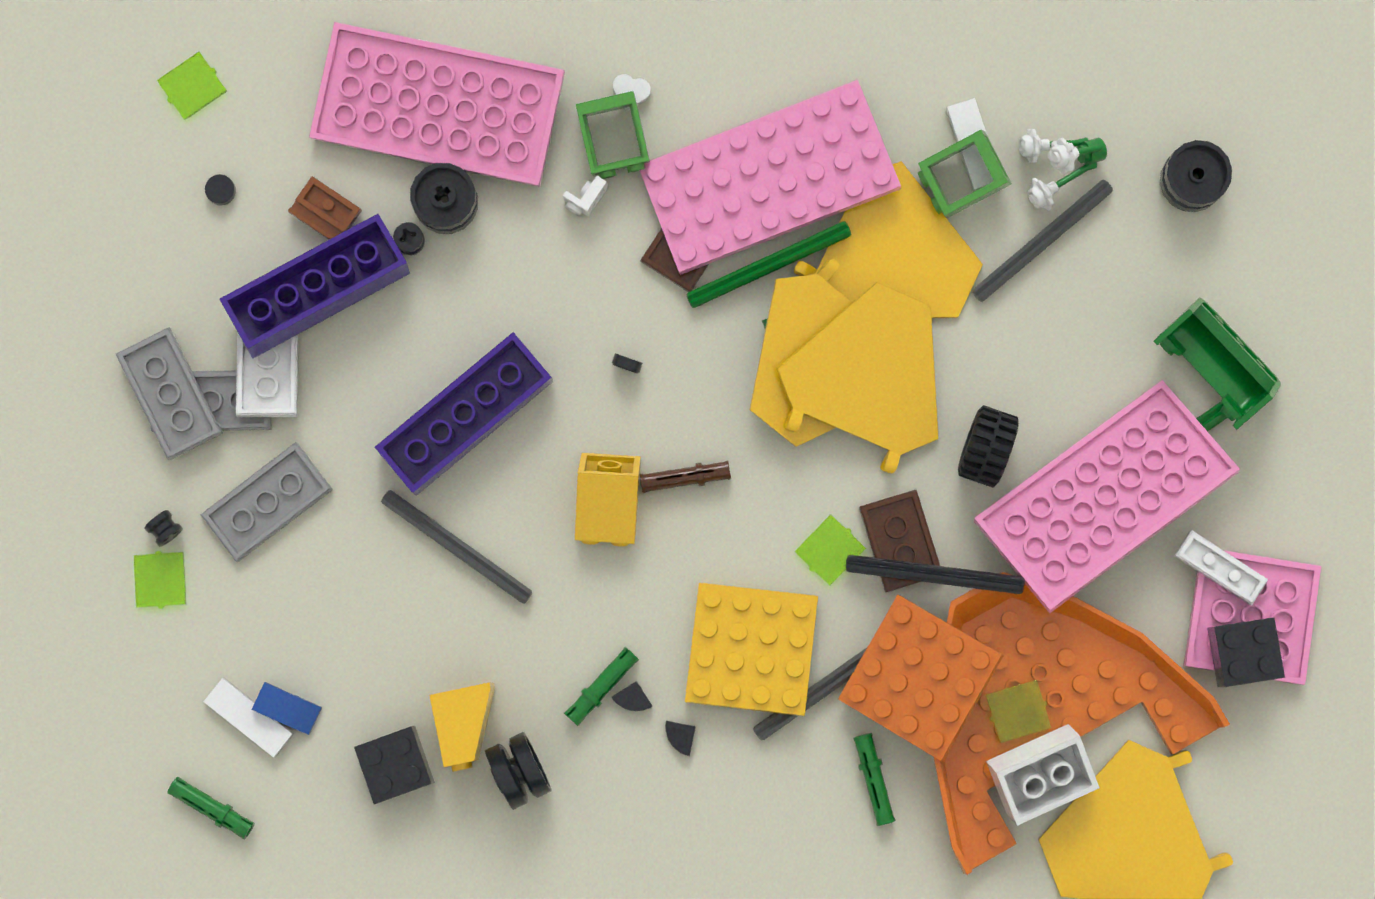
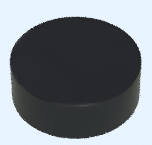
(220, 189)
(627, 363)

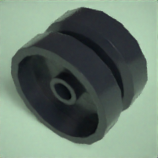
(1208, 163)
(441, 181)
(514, 772)

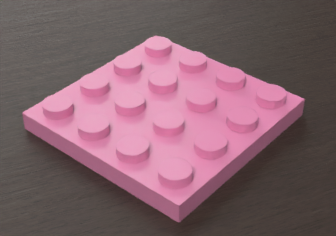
(1287, 597)

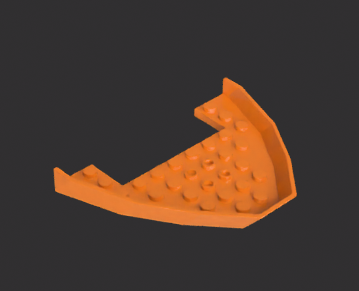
(1086, 674)

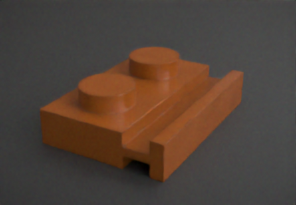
(324, 209)

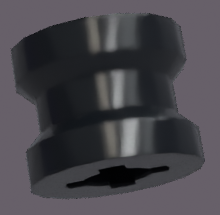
(411, 244)
(163, 528)

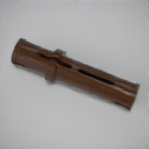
(685, 476)

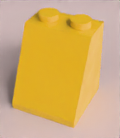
(607, 499)
(461, 723)

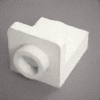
(591, 195)

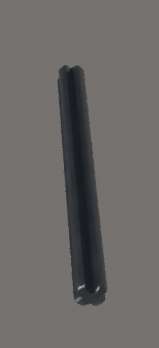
(935, 574)

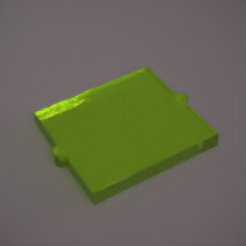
(191, 85)
(828, 549)
(159, 579)
(1018, 711)

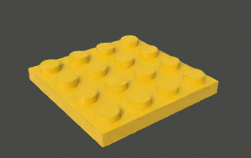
(751, 649)

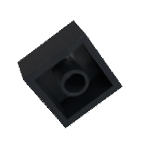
(1246, 652)
(394, 764)

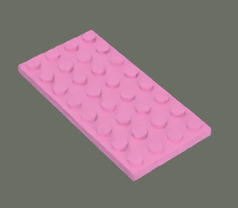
(437, 104)
(769, 177)
(1106, 496)

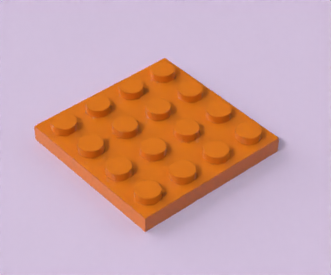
(920, 677)

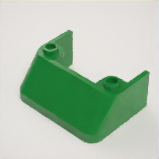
(1221, 360)

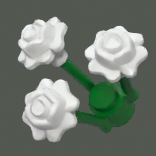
(1062, 158)

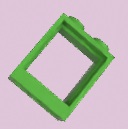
(605, 105)
(991, 161)

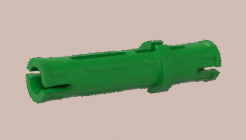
(601, 686)
(874, 779)
(216, 811)

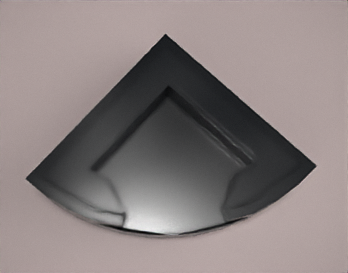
(632, 698)
(680, 736)

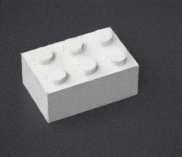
(1042, 774)

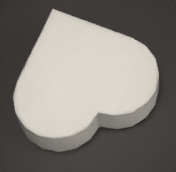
(625, 83)

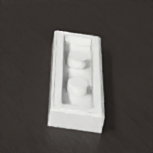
(965, 121)
(1221, 567)
(236, 709)

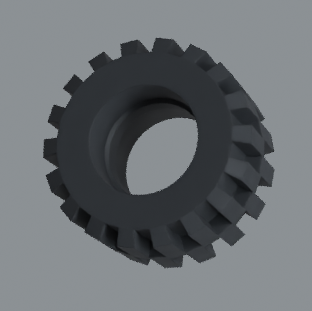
(988, 446)

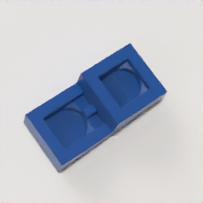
(286, 708)

